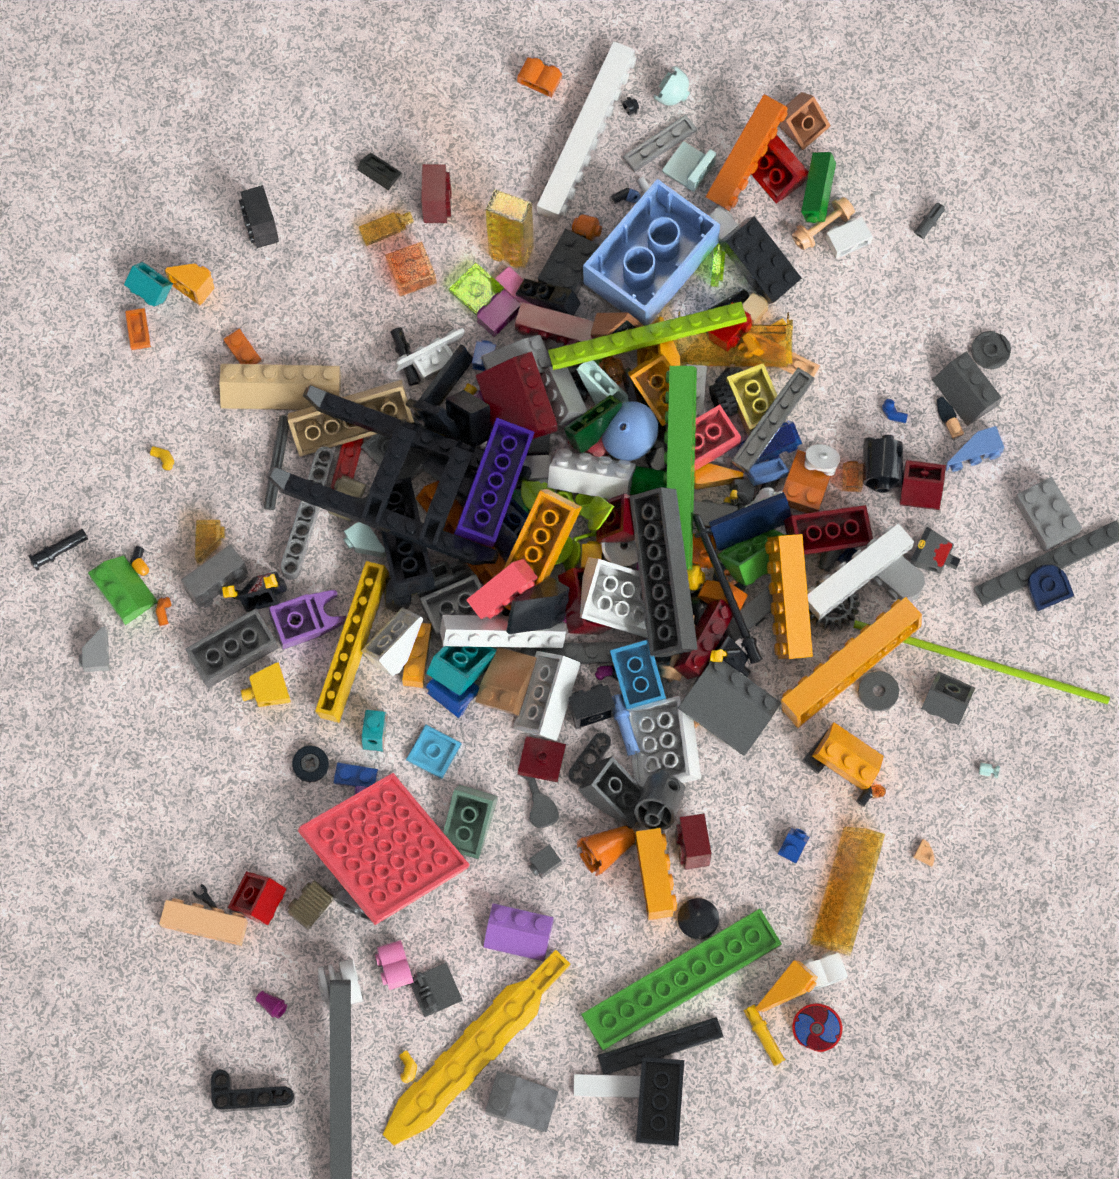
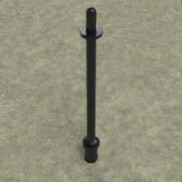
(748, 641)

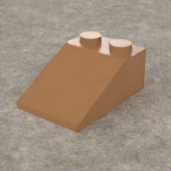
(506, 681)

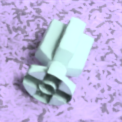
(986, 769)

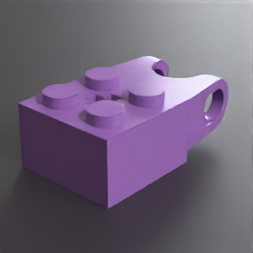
(310, 613)

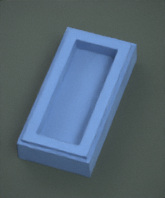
(767, 471)

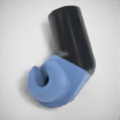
(626, 194)

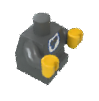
(741, 493)

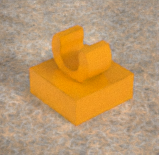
(752, 344)

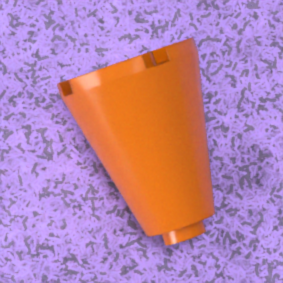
(605, 847)

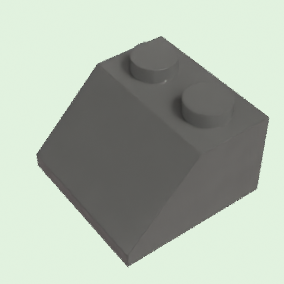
(948, 698)

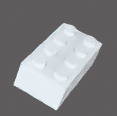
(590, 474)

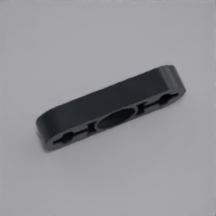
(603, 749)

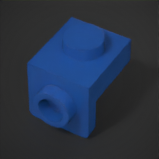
(794, 844)

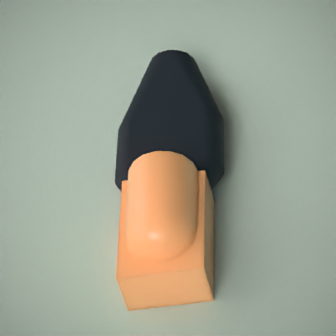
(949, 416)

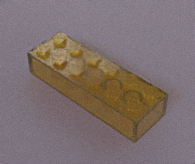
(509, 229)

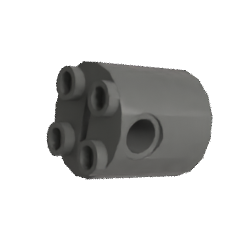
(659, 801)

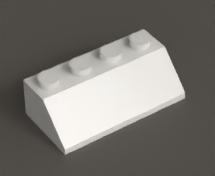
(547, 695)

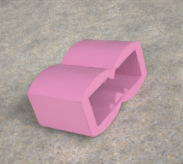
(394, 964)

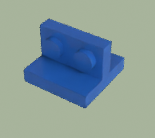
(450, 700)

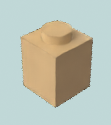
(756, 306)

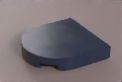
(1048, 586)

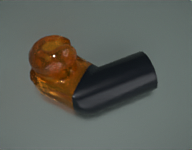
(873, 791)

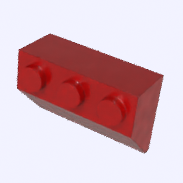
(779, 170)

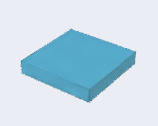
(433, 751)

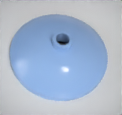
(637, 437)

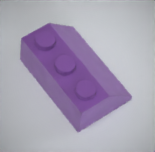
(518, 932)

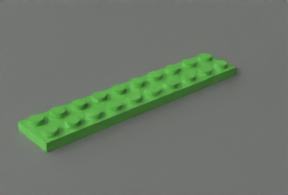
(681, 979)

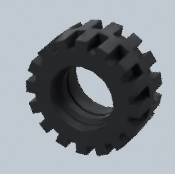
(722, 395)

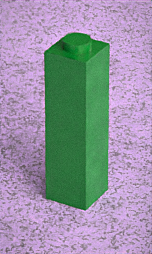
(818, 187)

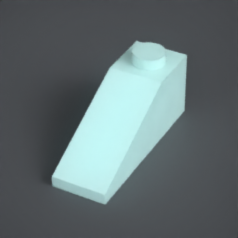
(599, 383)

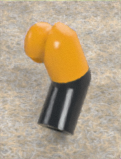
(138, 563)

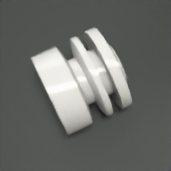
(347, 972)

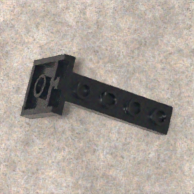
(428, 405)

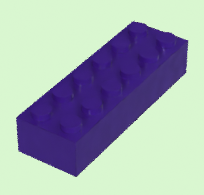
(494, 483)

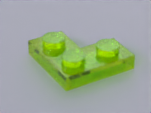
(717, 266)

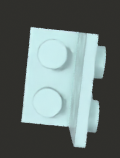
(689, 165)

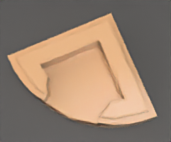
(925, 853)

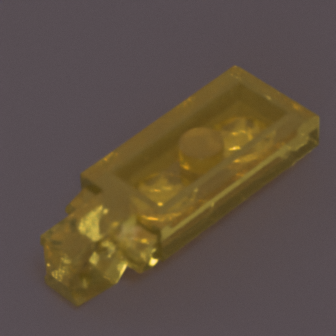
(384, 227)

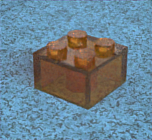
(410, 269)

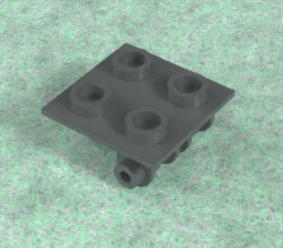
(435, 989)

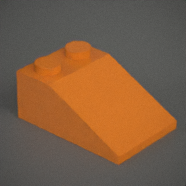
(805, 487)

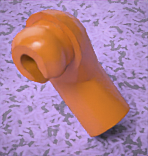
(161, 612)

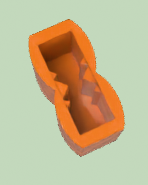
(539, 76)

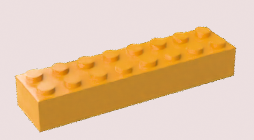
(851, 662)

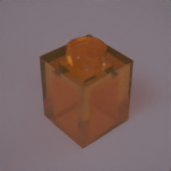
(852, 476)

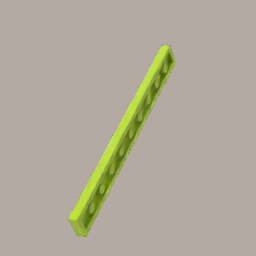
(647, 335)

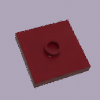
(541, 759)

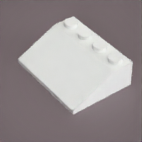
(613, 597)
(664, 741)

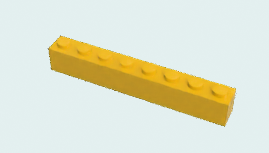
(352, 641)

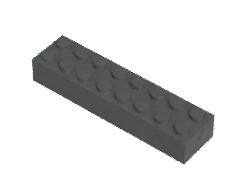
(663, 572)

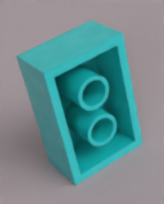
(460, 666)

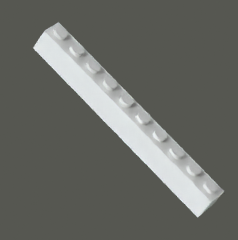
(586, 130)

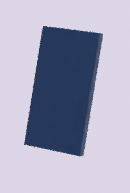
(750, 521)

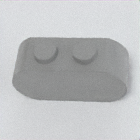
(901, 580)

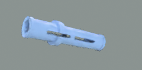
(622, 717)

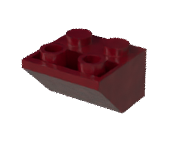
(922, 485)

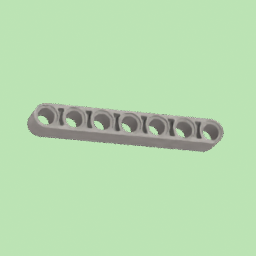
(305, 522)

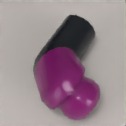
(606, 670)

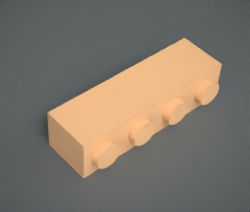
(204, 922)

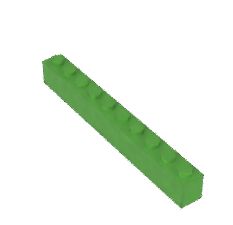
(681, 446)

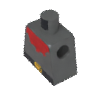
(934, 552)

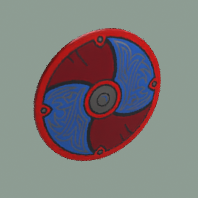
(817, 1027)

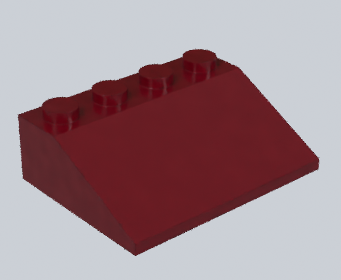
(518, 395)

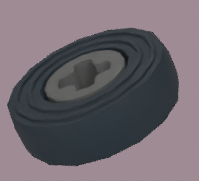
(306, 754)

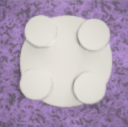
(822, 459)

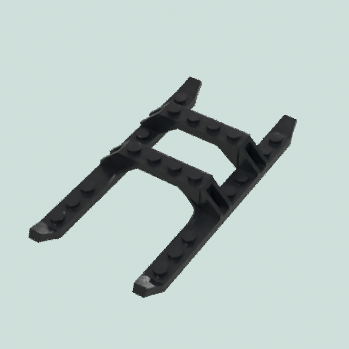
(373, 507)

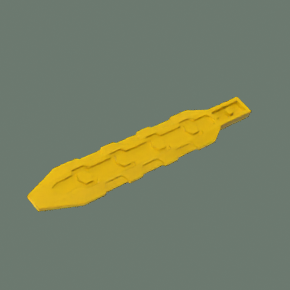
(472, 1052)

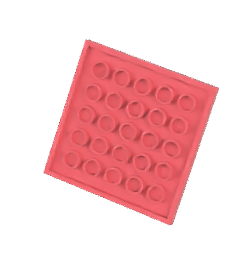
(383, 848)

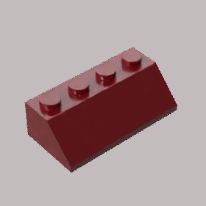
(831, 529)

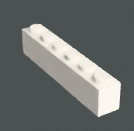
(859, 570)
(486, 632)

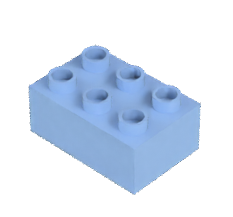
(651, 253)

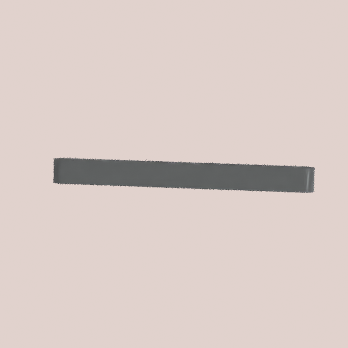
(340, 1080)

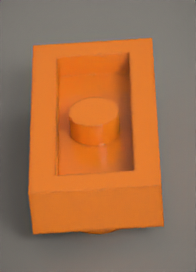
(138, 329)
(241, 348)

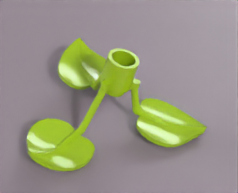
(529, 493)
(598, 512)

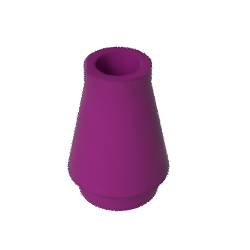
(273, 1005)

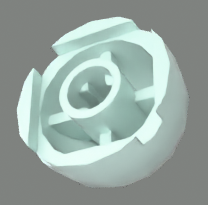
(673, 88)

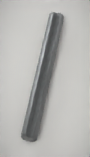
(277, 460)

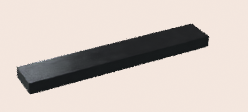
(660, 1045)

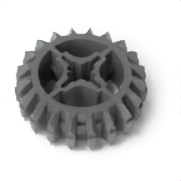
(846, 614)

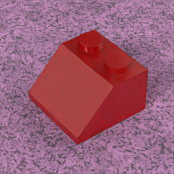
(257, 897)

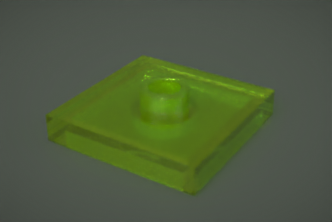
(475, 288)

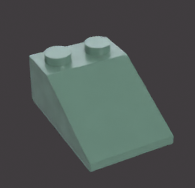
(469, 819)

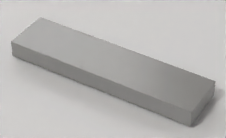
(660, 143)

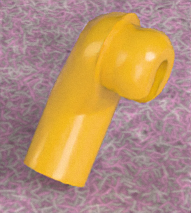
(165, 457)
(409, 1069)

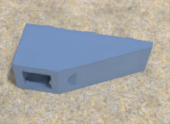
(984, 443)

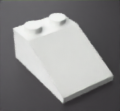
(394, 642)

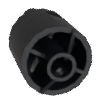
(882, 463)

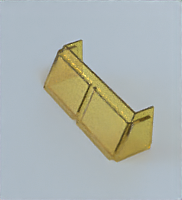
(774, 339)

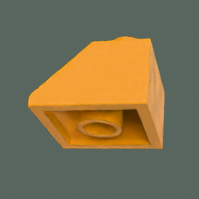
(191, 281)

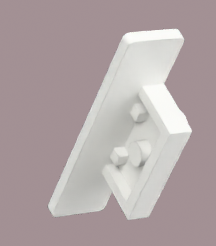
(431, 358)

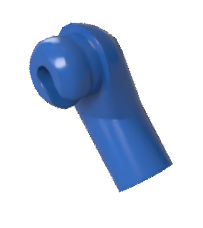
(891, 412)

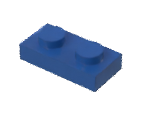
(355, 775)

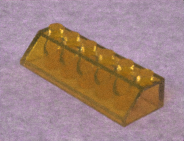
(847, 889)

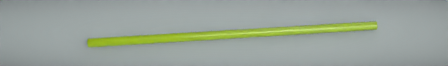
(1000, 667)

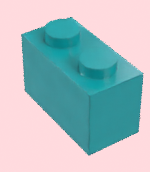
(148, 284)

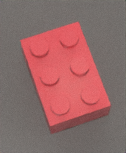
(714, 436)
(502, 589)

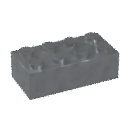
(232, 648)

